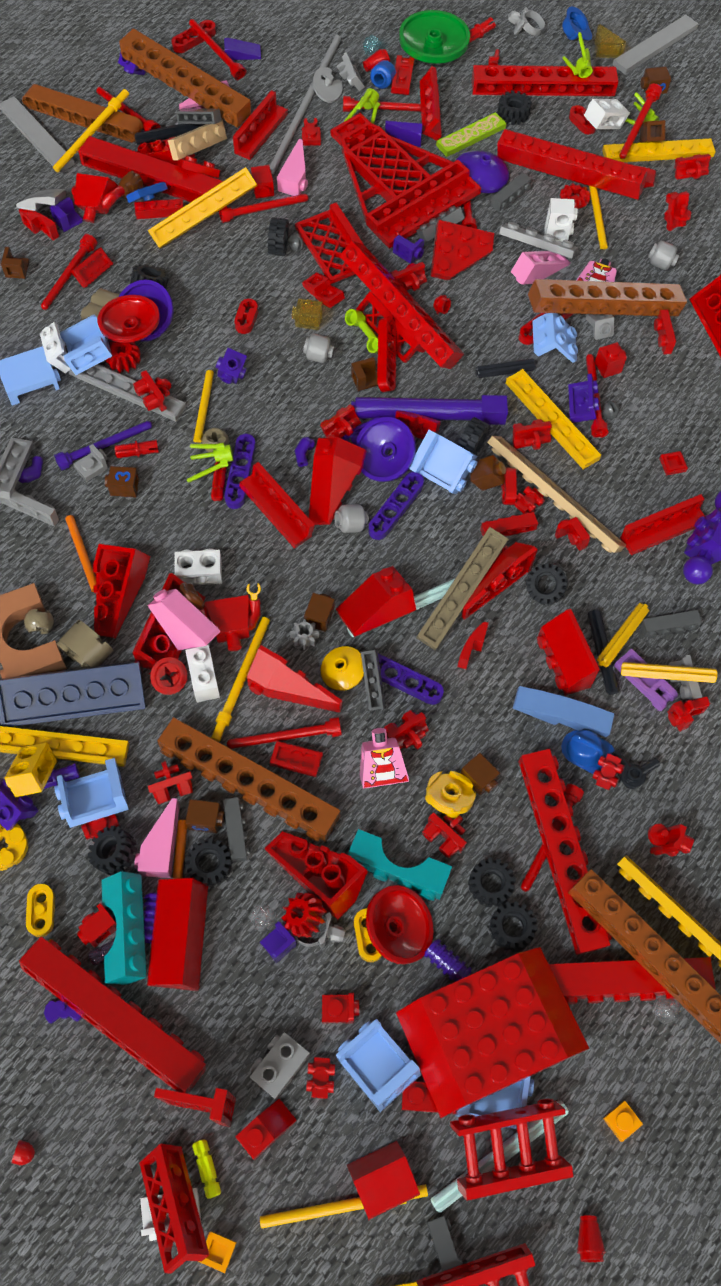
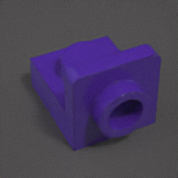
(407, 250)

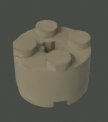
(84, 645)

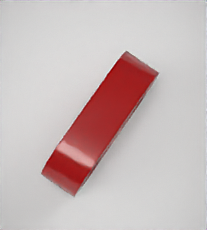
(579, 120)
(243, 315)
(509, 488)

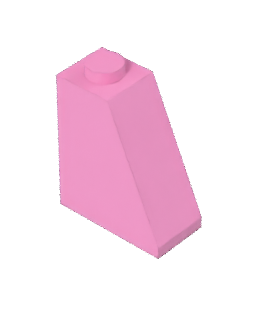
(182, 620)

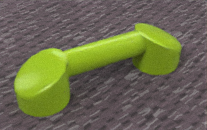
(357, 318)

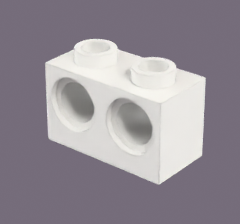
(606, 113)
(560, 218)
(198, 572)
(202, 673)

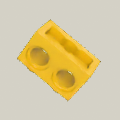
(30, 769)

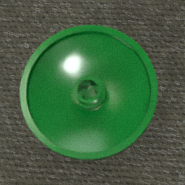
(434, 36)

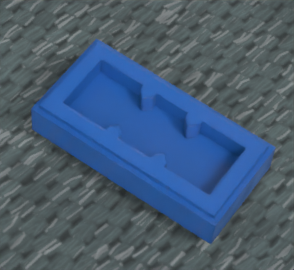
(146, 193)

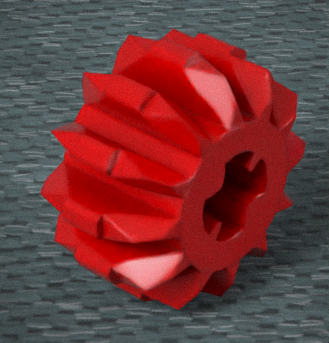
(123, 356)
(304, 915)

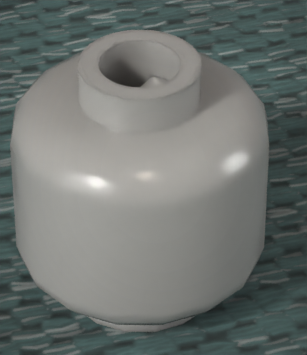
(663, 255)
(318, 348)
(351, 518)

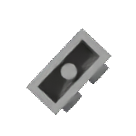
(279, 1065)

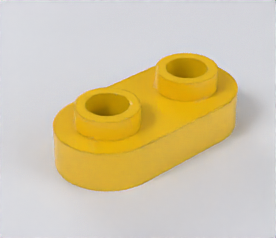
(40, 911)
(363, 938)

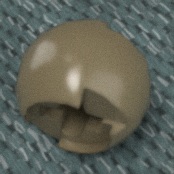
(215, 434)
(39, 621)

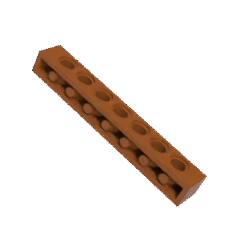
(185, 77)
(605, 297)
(179, 733)
(650, 951)

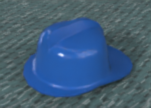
(575, 23)
(585, 749)

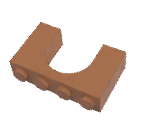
(38, 660)

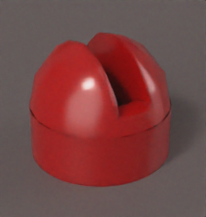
(23, 1153)

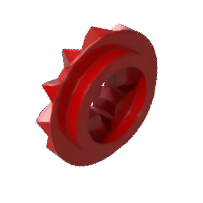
(579, 201)
(177, 681)

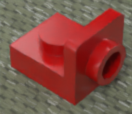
(576, 532)
(339, 1008)

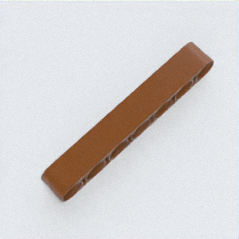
(80, 112)

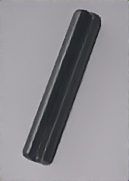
(504, 368)

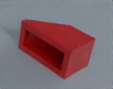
(266, 1129)

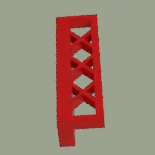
(430, 105)
(258, 127)
(401, 331)
(277, 506)
(657, 527)
(179, 1202)

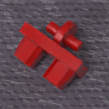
(692, 166)
(677, 210)
(411, 277)
(155, 390)
(341, 423)
(532, 434)
(409, 732)
(160, 789)
(669, 840)
(453, 841)

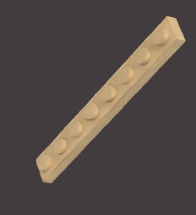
(561, 499)

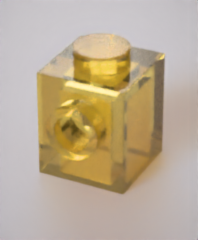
(307, 314)

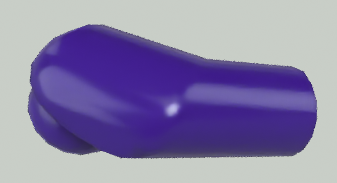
(300, 451)
(33, 472)

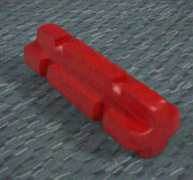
(218, 484)

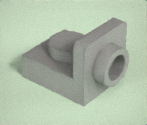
(602, 325)
(92, 464)

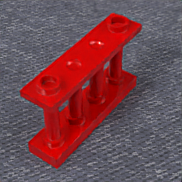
(525, 1174)
(486, 1270)

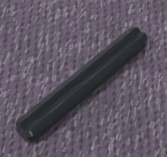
(164, 133)
(601, 641)

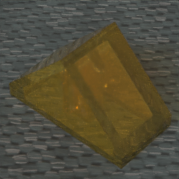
(608, 44)

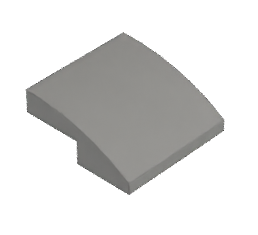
(42, 197)

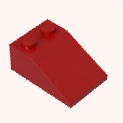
(377, 602)

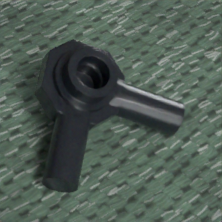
(633, 774)

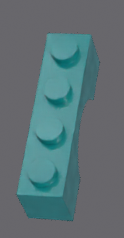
(426, 878)
(126, 958)

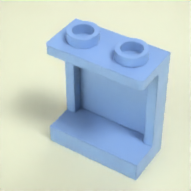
(85, 345)
(27, 373)
(443, 462)
(91, 796)
(377, 1064)
(505, 1099)

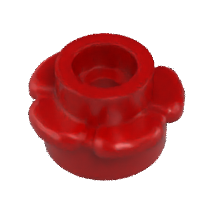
(442, 304)

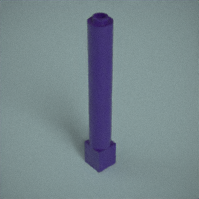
(490, 408)

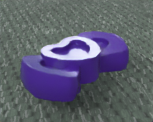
(56, 1010)

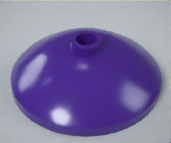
(485, 169)
(160, 297)
(377, 440)

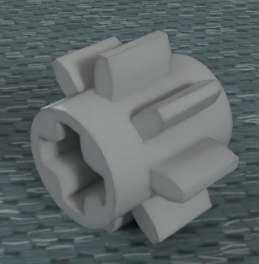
(304, 628)

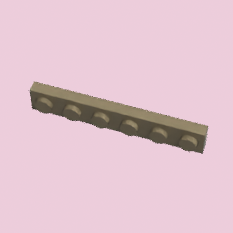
(462, 588)

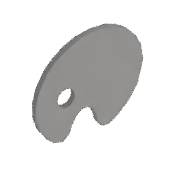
(326, 89)

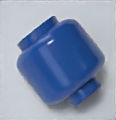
(382, 74)

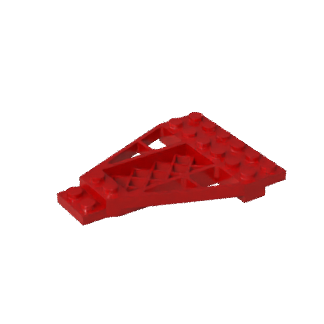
(408, 207)

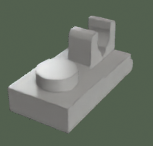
(349, 70)
(689, 689)

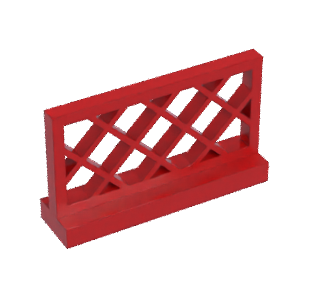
(338, 225)
(220, 1108)

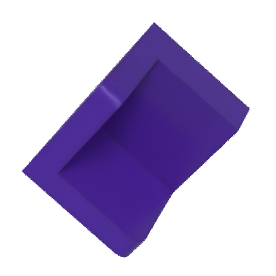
(65, 215)
(278, 942)

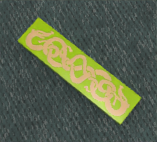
(471, 134)

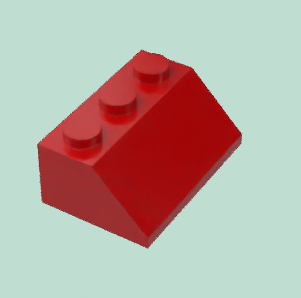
(568, 653)

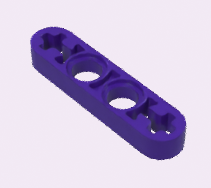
(239, 471)
(395, 505)
(405, 673)

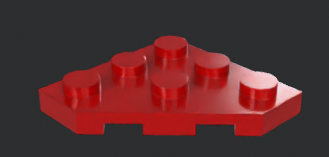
(458, 248)

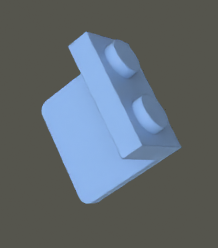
(554, 332)

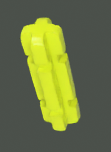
(206, 1169)

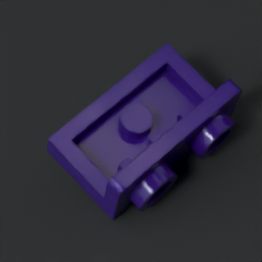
(583, 401)
(13, 807)

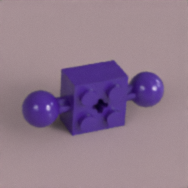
(704, 546)

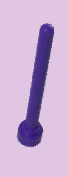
(65, 459)

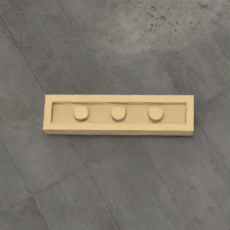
(197, 140)

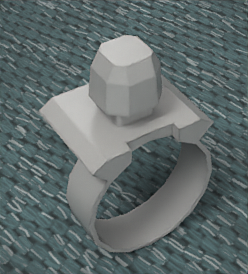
(521, 22)
(335, 933)

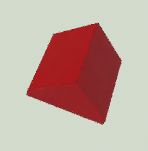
(383, 1180)

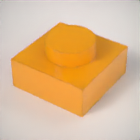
(622, 1121)
(220, 1251)

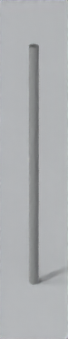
(296, 121)

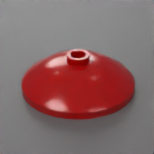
(128, 318)
(409, 923)

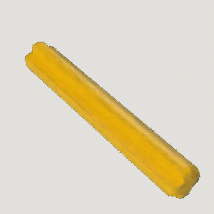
(622, 635)
(669, 672)

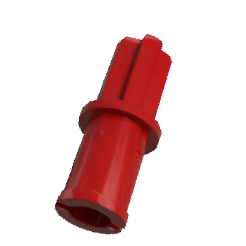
(480, 29)
(136, 449)

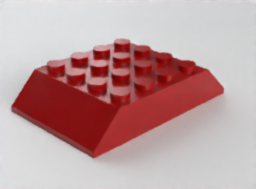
(490, 1030)

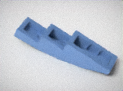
(563, 710)

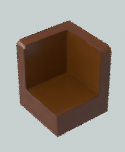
(13, 266)
(364, 374)

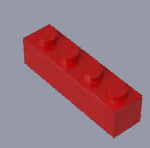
(157, 208)
(512, 524)

